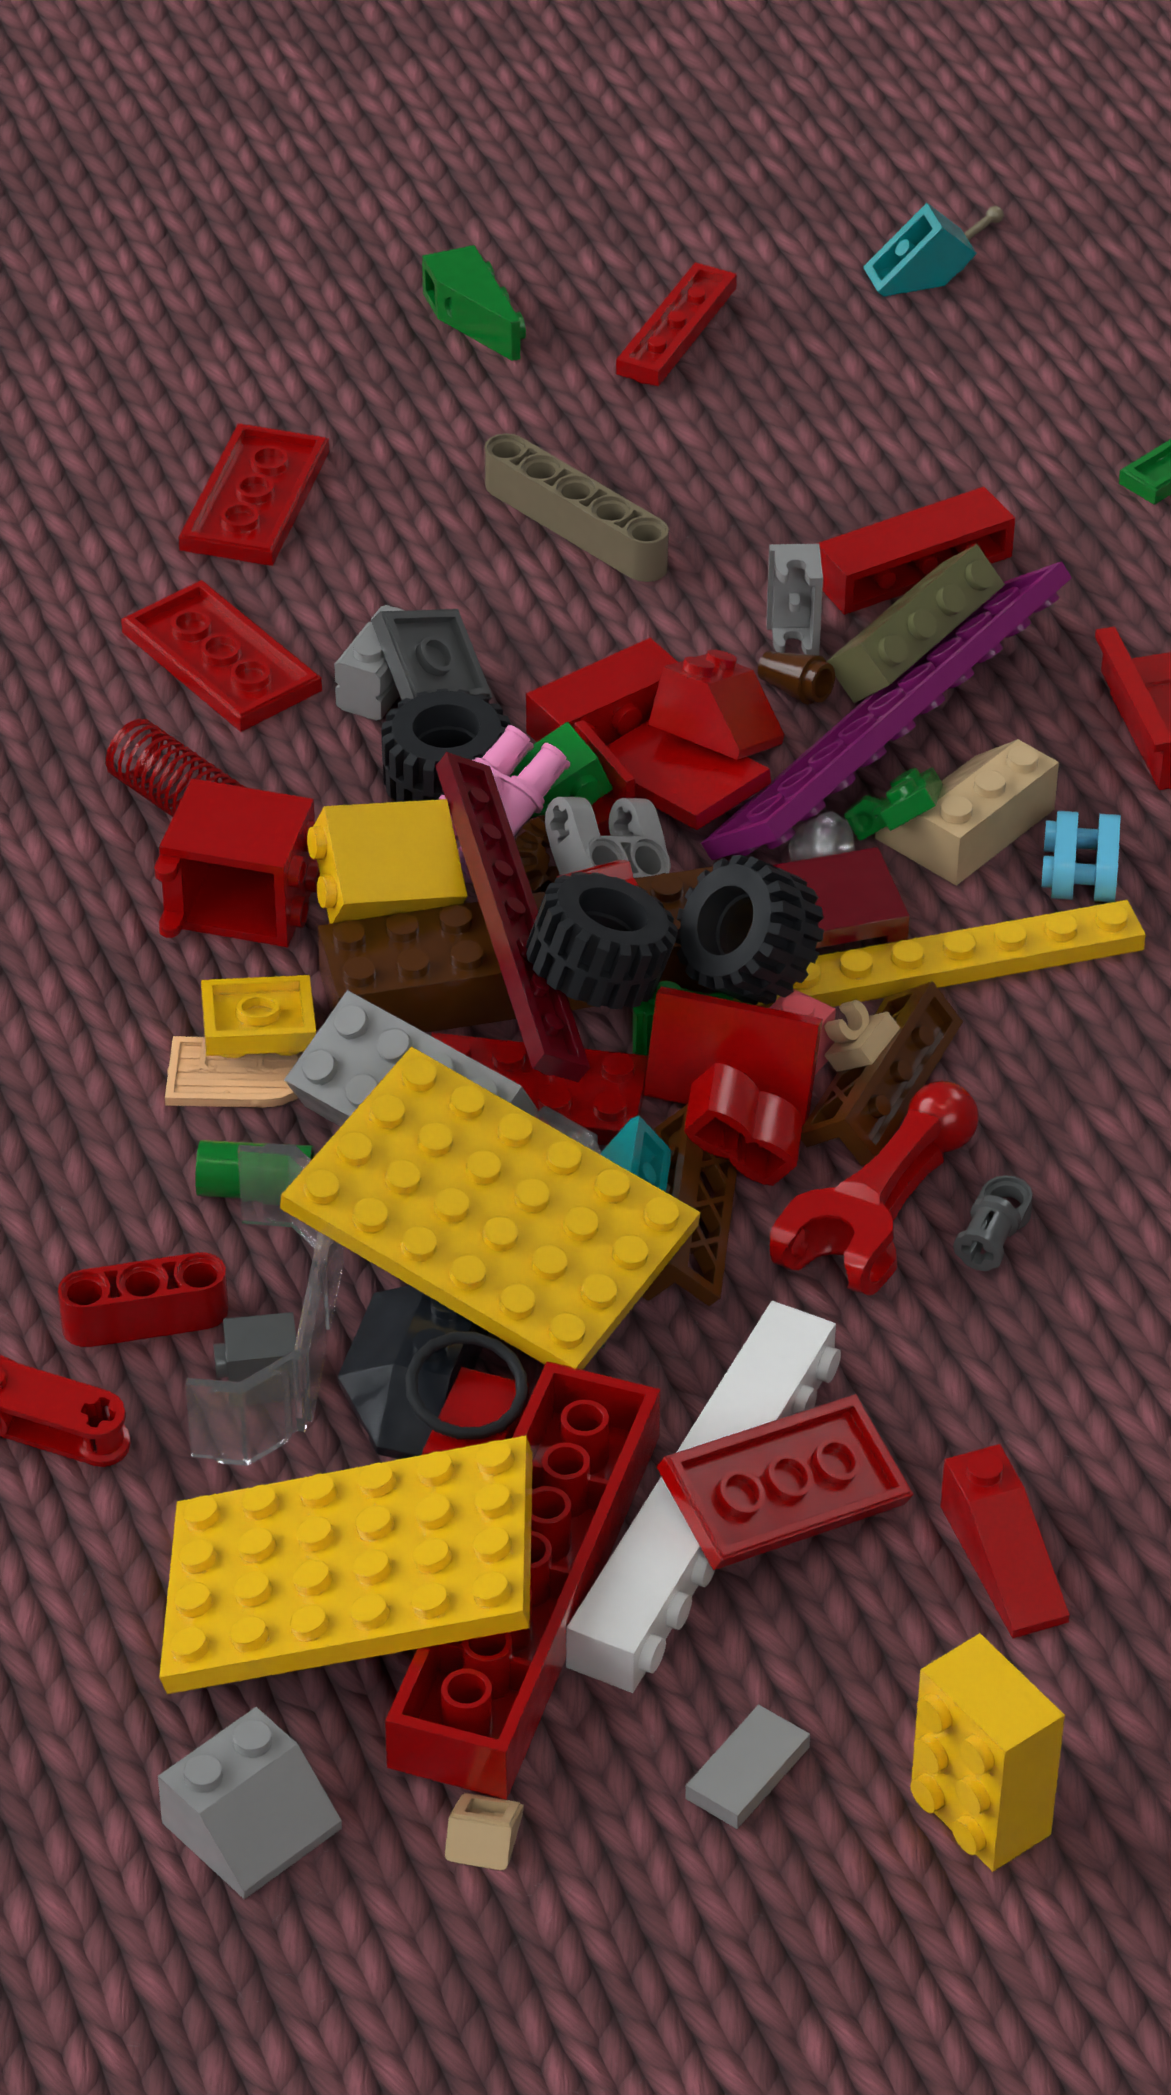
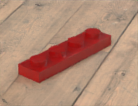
(676, 324)

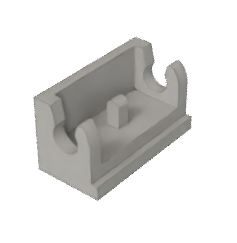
(795, 595)

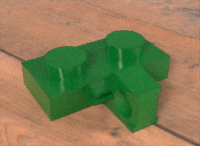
(909, 797)

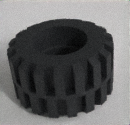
(426, 729)
(780, 935)
(601, 940)

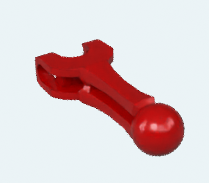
(861, 1210)

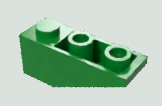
(470, 300)

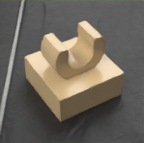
(862, 1039)

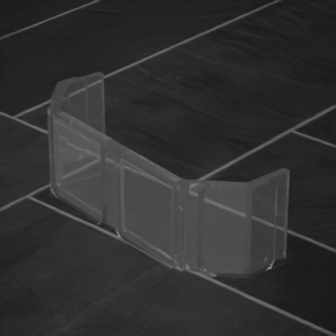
(258, 1415)

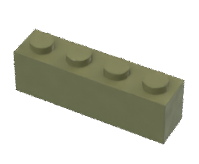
(915, 623)

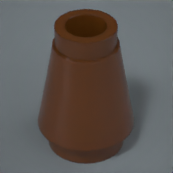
(799, 675)

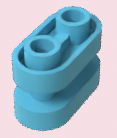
(1064, 838)

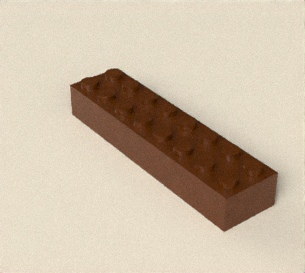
(441, 965)

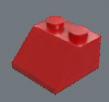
(716, 705)

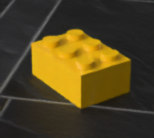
(986, 1752)

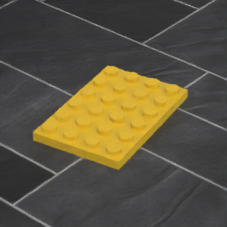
(490, 1211)
(349, 1565)

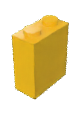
(386, 859)

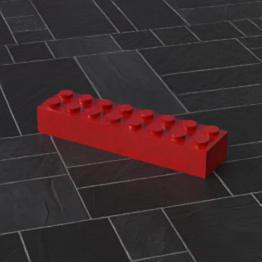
(478, 1701)

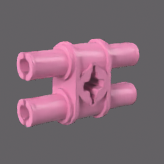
(522, 793)

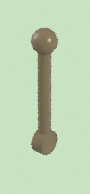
(993, 215)

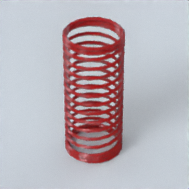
(152, 756)

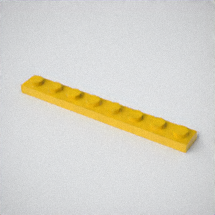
(974, 954)

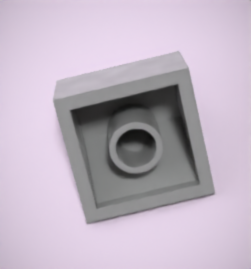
(247, 1803)

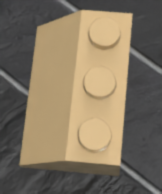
(979, 811)

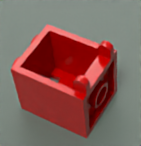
(237, 864)

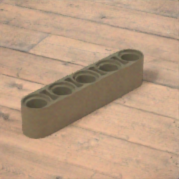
(576, 507)

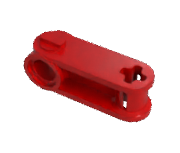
(61, 1415)

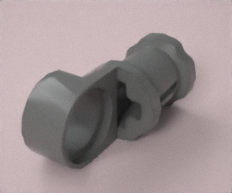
(993, 1222)

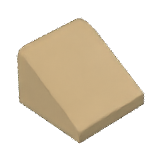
(483, 1831)

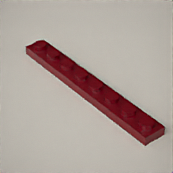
(509, 915)

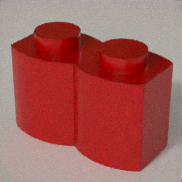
(743, 1124)

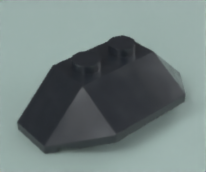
(379, 1357)

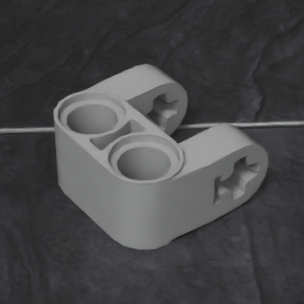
(633, 832)

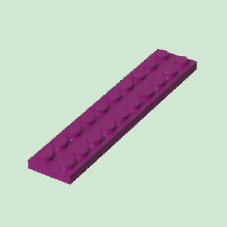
(884, 717)

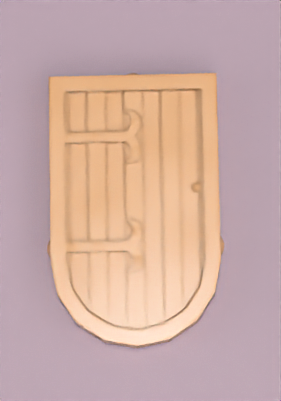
(223, 1081)

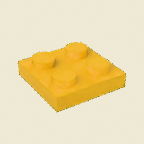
(257, 1015)

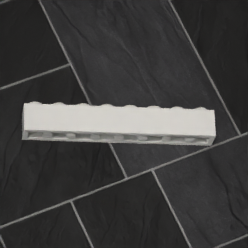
(658, 1561)

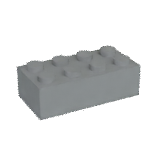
(360, 1048)

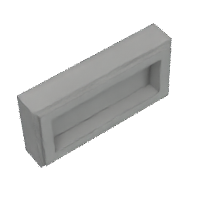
(747, 1766)

